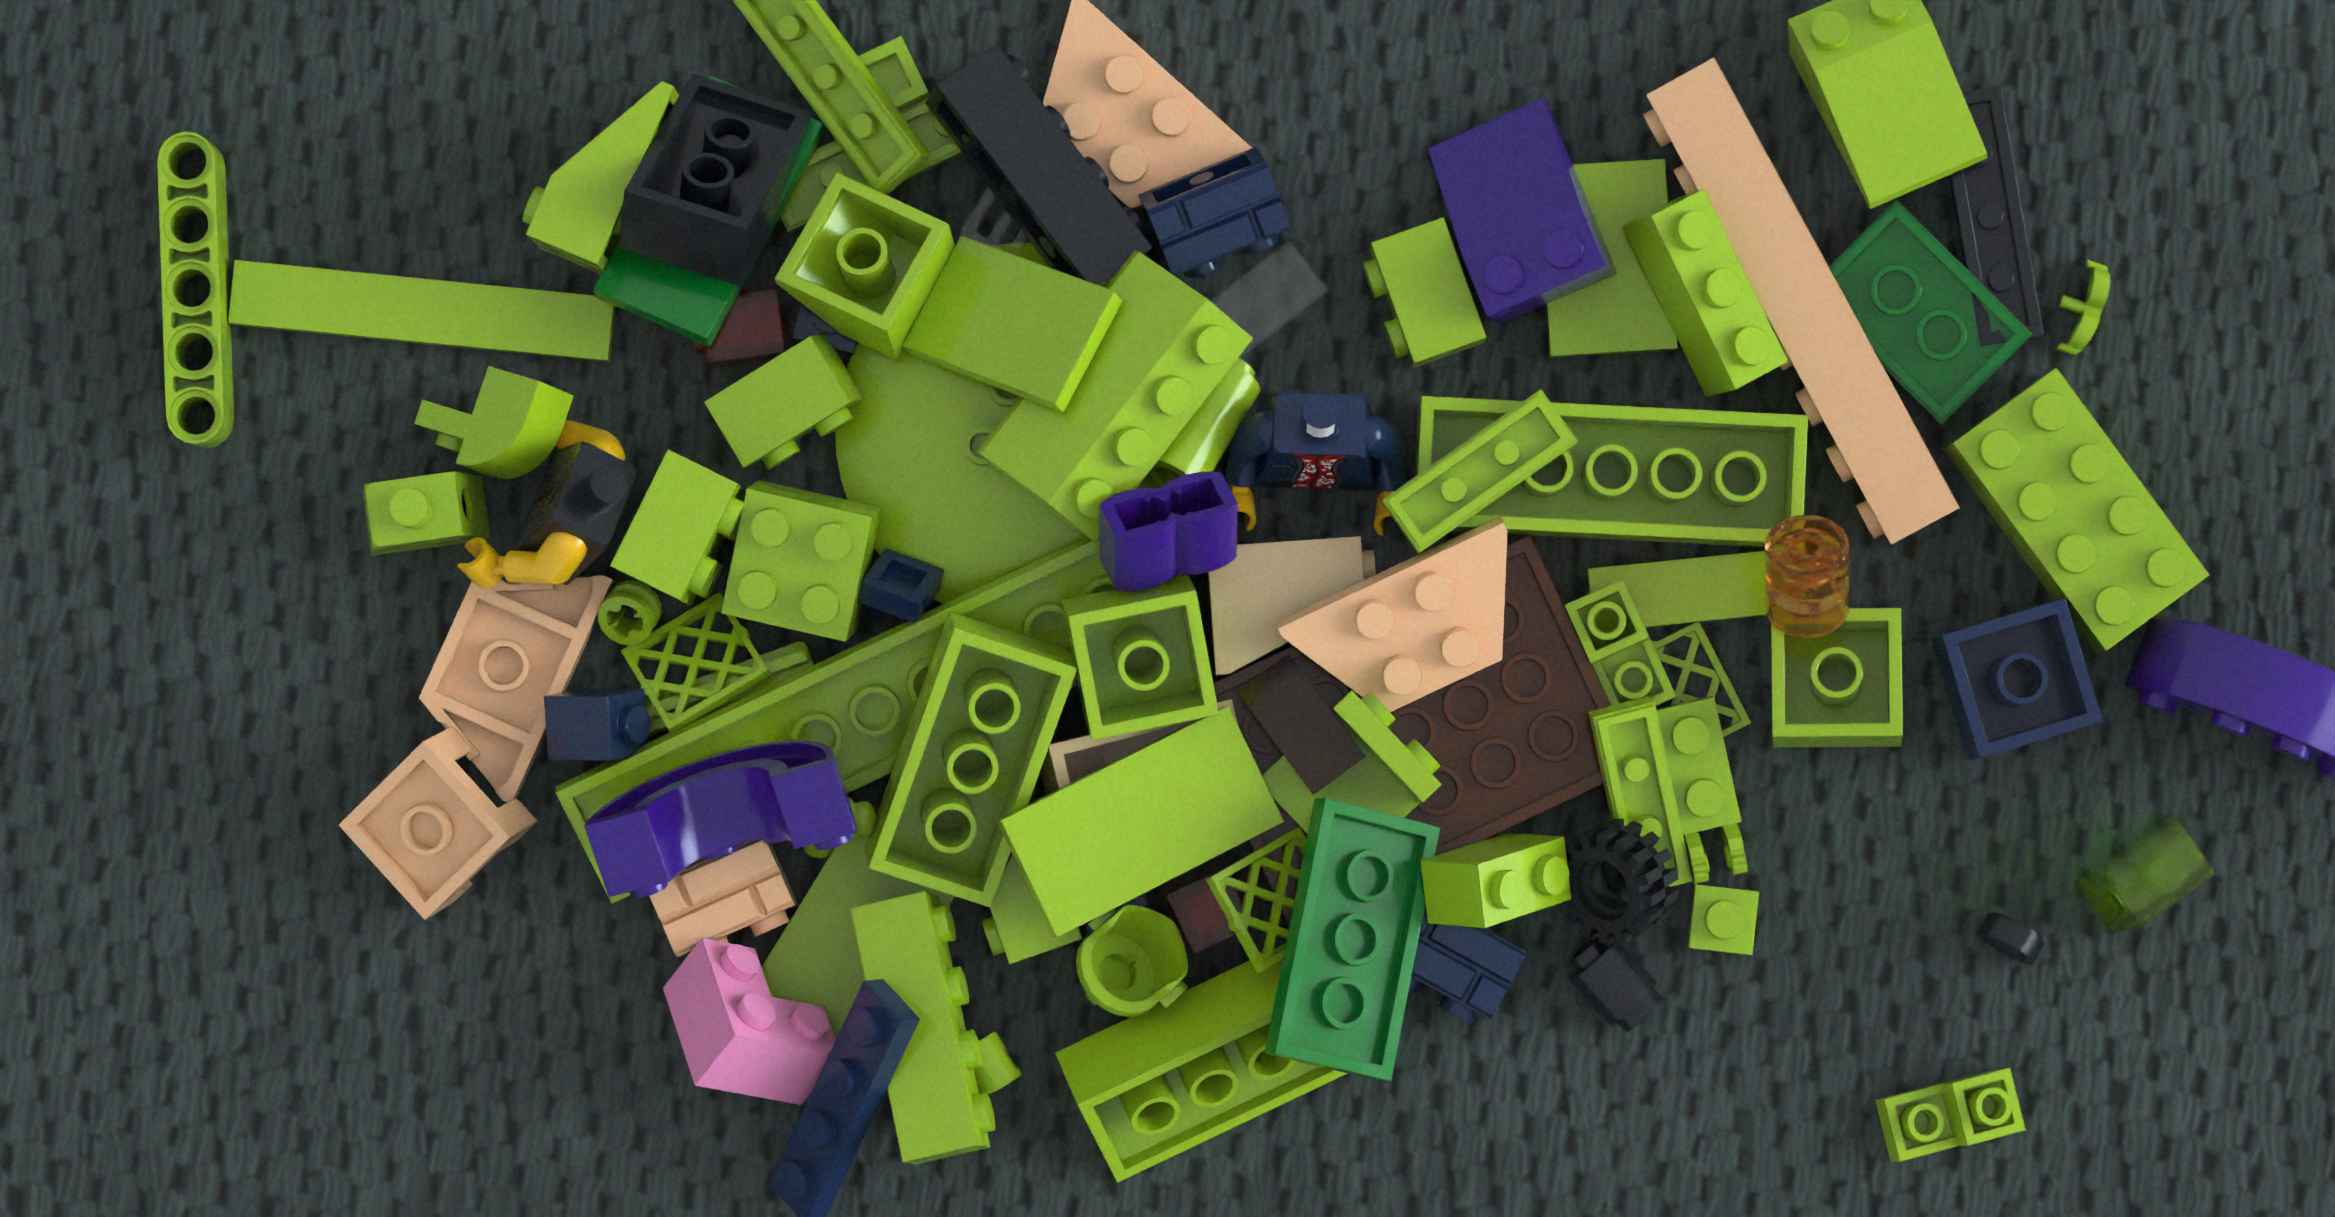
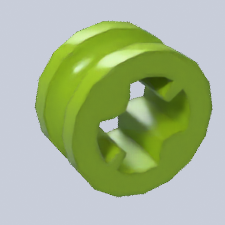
(638, 597)

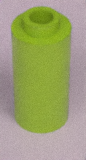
(1211, 427)

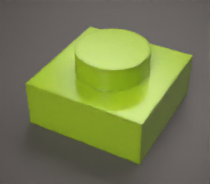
(896, 73)
(1722, 919)

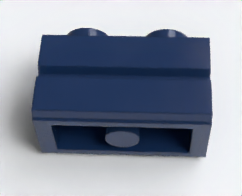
(1215, 214)
(1466, 967)

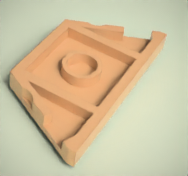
(1130, 109)
(1413, 622)
(502, 660)

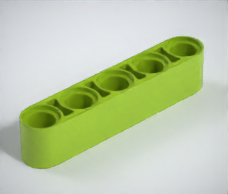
(179, 264)

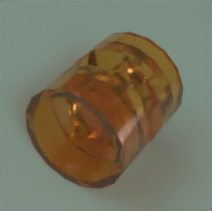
(1807, 576)

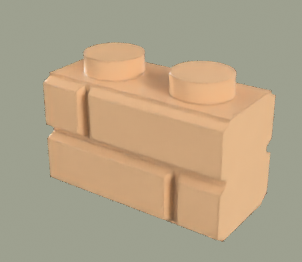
(725, 897)

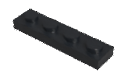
(1993, 221)

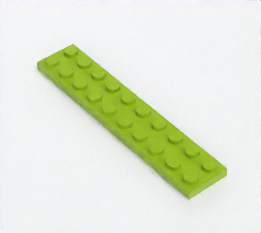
(856, 698)

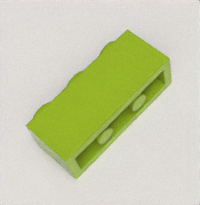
(1705, 293)

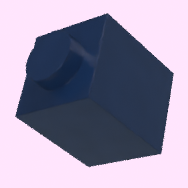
(596, 723)

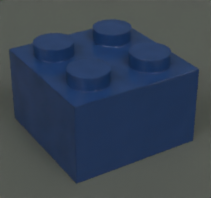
(2017, 679)

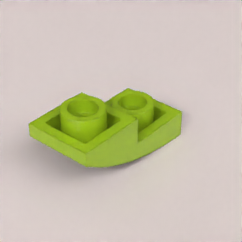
(1619, 646)
(1950, 1114)

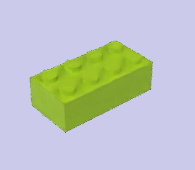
(2076, 511)
(969, 758)

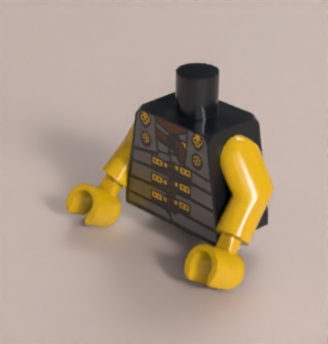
(569, 516)

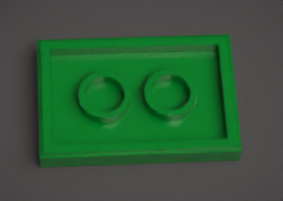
(1922, 312)

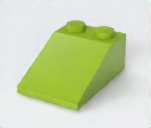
(1885, 93)
(583, 201)

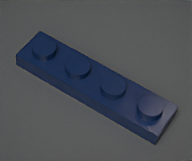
(844, 1100)

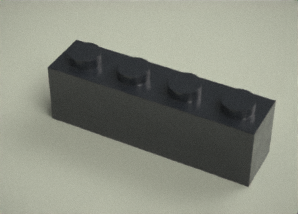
(1036, 168)

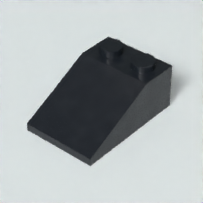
(712, 179)

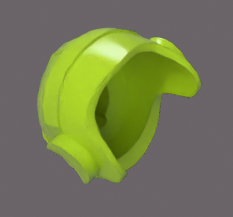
(1132, 961)

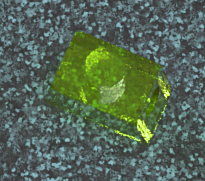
(2145, 876)

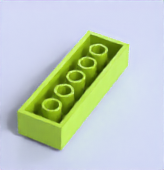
(1640, 472)

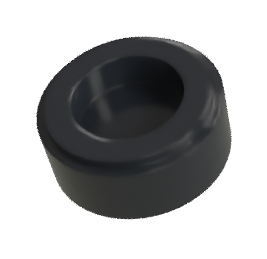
(2010, 937)

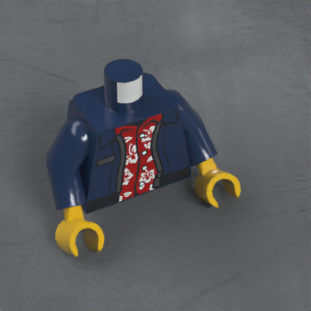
(1316, 444)

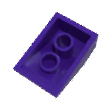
(1520, 212)

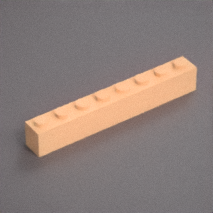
(1803, 304)

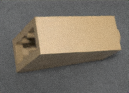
(1272, 583)

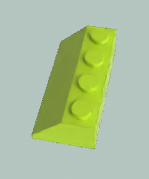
(1131, 404)
(1185, 1070)

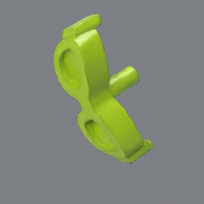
(2090, 309)

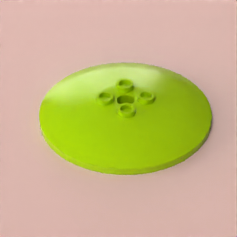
(919, 461)

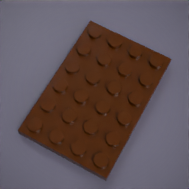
(1503, 736)

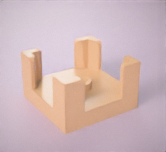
(433, 825)

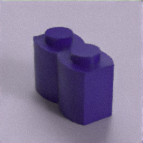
(1168, 531)

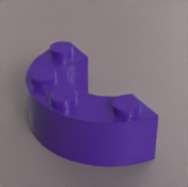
(2240, 685)
(715, 805)

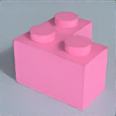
(739, 1033)

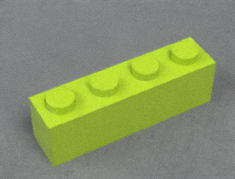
(935, 1083)

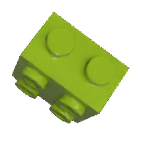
(1387, 780)

